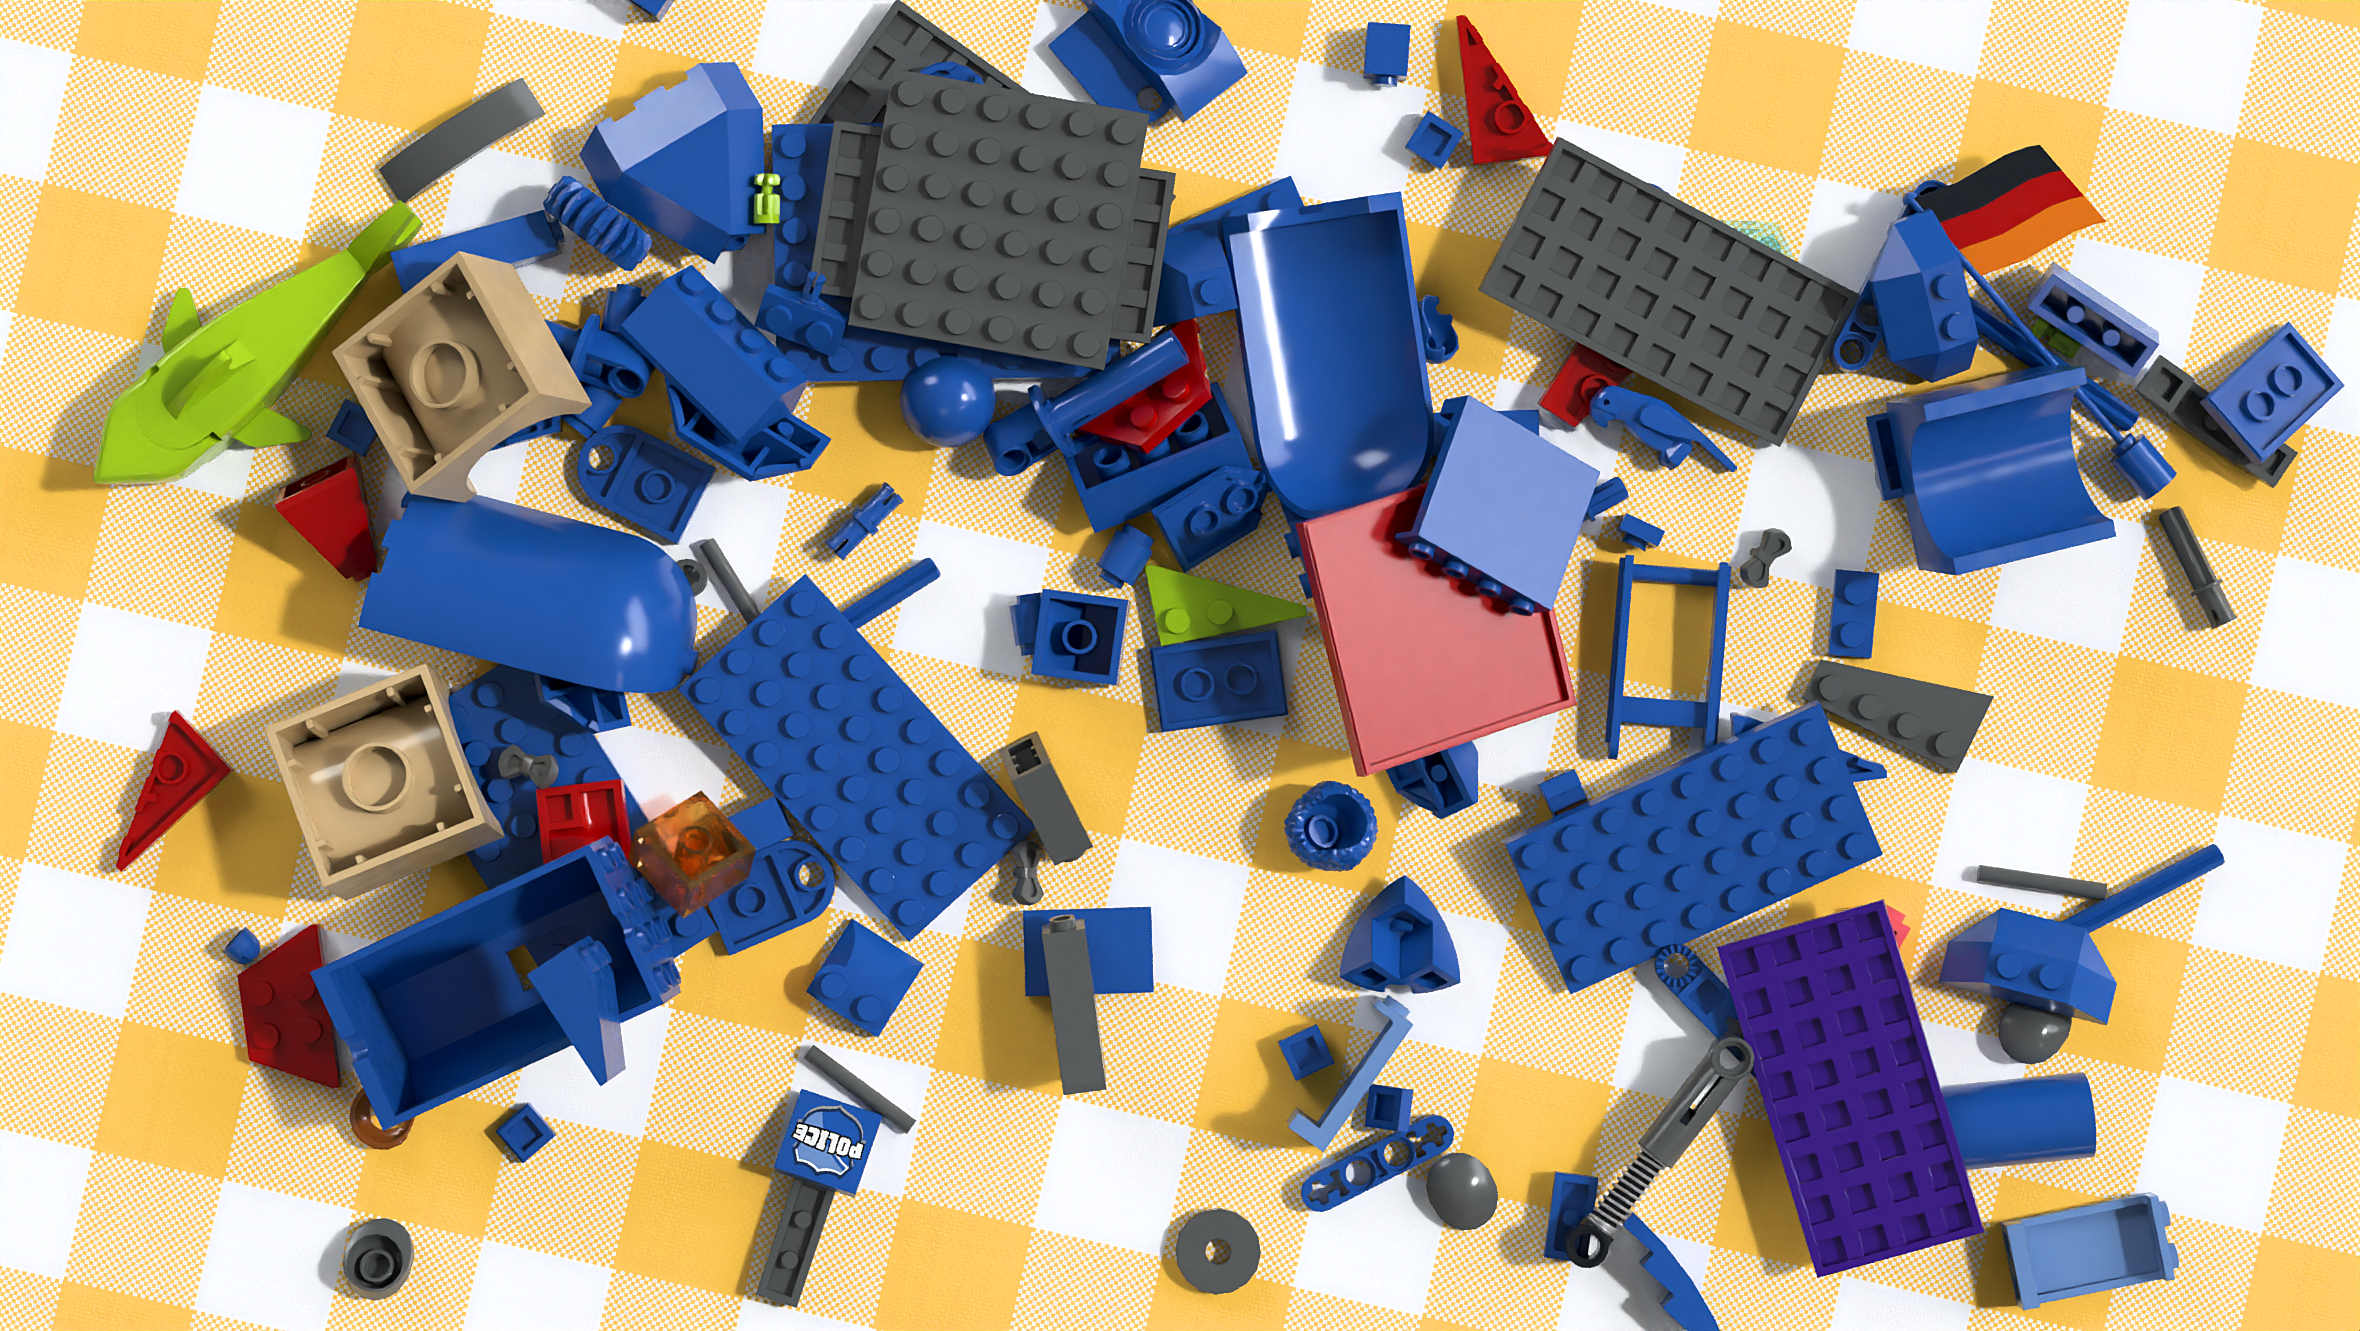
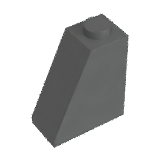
(1045, 799)

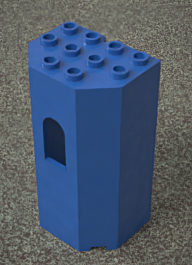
(443, 1003)

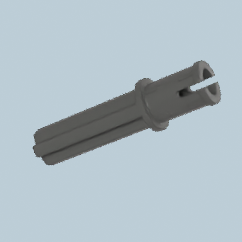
(2197, 567)

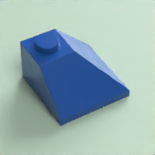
(1193, 278)

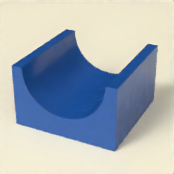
(1993, 470)

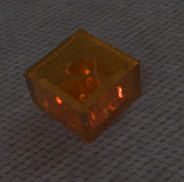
(692, 854)

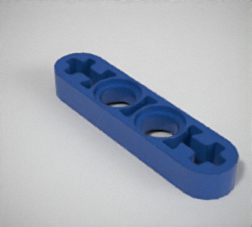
(1380, 1169)

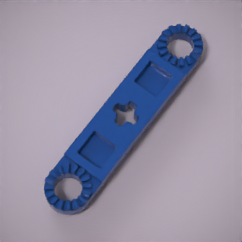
(1701, 993)

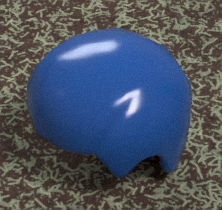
(1437, 332)

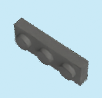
(795, 1243)

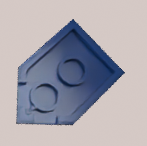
(1212, 514)

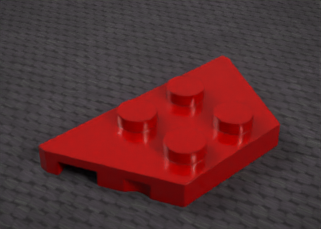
(1160, 408)
(285, 1013)

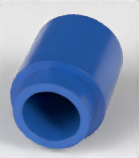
(619, 306)
(596, 416)
(1125, 556)
(1025, 621)

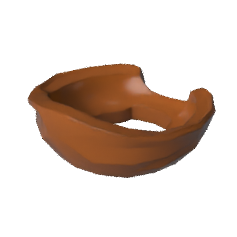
(368, 1132)

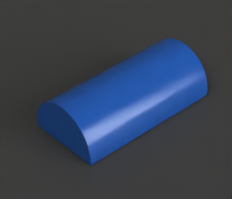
(2023, 1120)

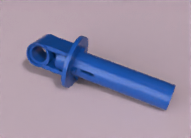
(603, 358)
(1047, 423)

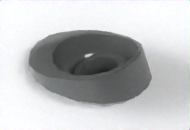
(2032, 1033)
(1462, 1191)
(378, 1259)

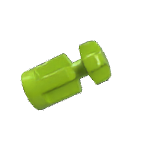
(766, 203)
(2058, 339)

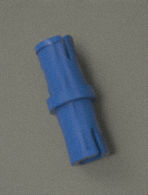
(864, 521)

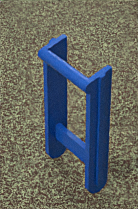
(1666, 711)

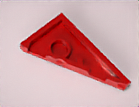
(1497, 118)
(181, 777)

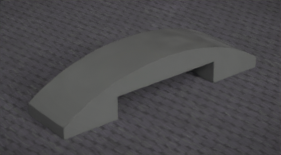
(461, 139)
(2178, 399)

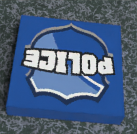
(827, 1143)

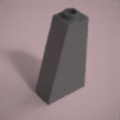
(1074, 1005)

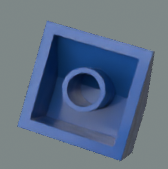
(1080, 637)

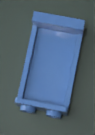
(1322, 1132)
(2089, 1249)

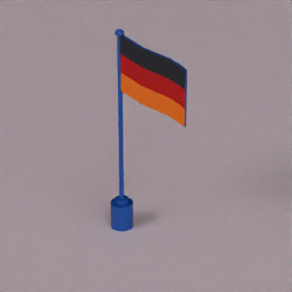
(2005, 218)

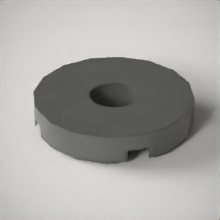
(1223, 1276)

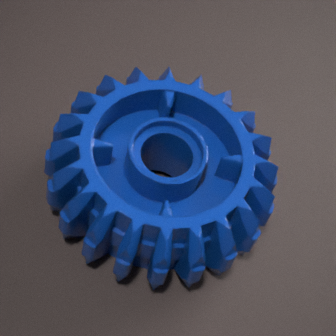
(597, 223)

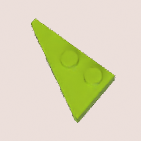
(1201, 608)

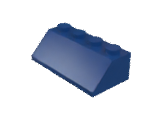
(714, 355)
(1127, 483)

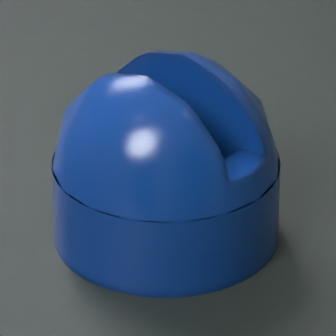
(243, 947)

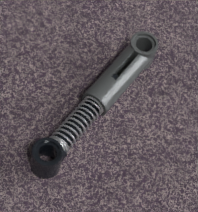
(1661, 1146)

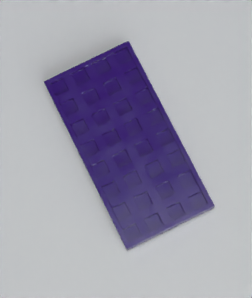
(1851, 1088)

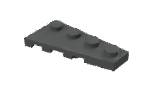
(1909, 712)

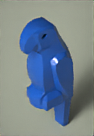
(1653, 425)

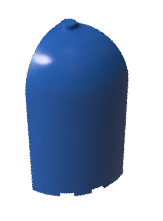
(1332, 350)
(535, 594)

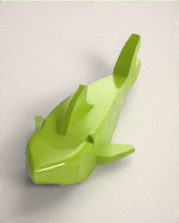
(230, 372)

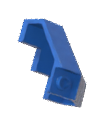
(686, 160)

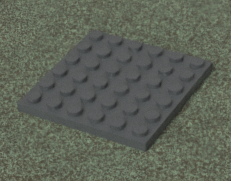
(998, 219)

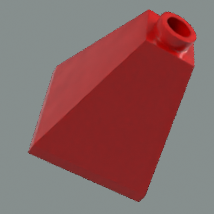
(334, 516)

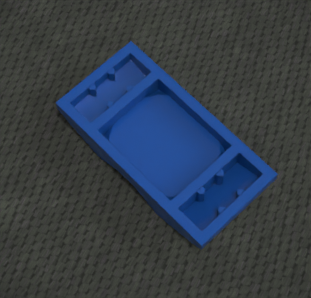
(1174, 49)

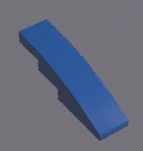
(1684, 1299)

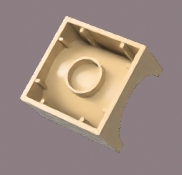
(457, 372)
(382, 783)

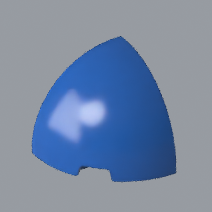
(1401, 943)

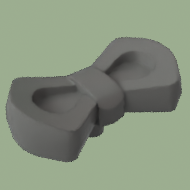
(1772, 545)
(541, 769)
(1027, 856)

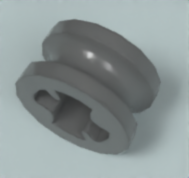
(697, 587)

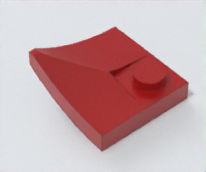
(580, 815)

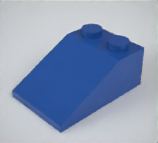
(584, 1002)

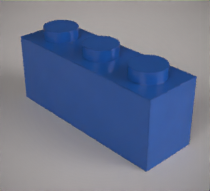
(2093, 320)

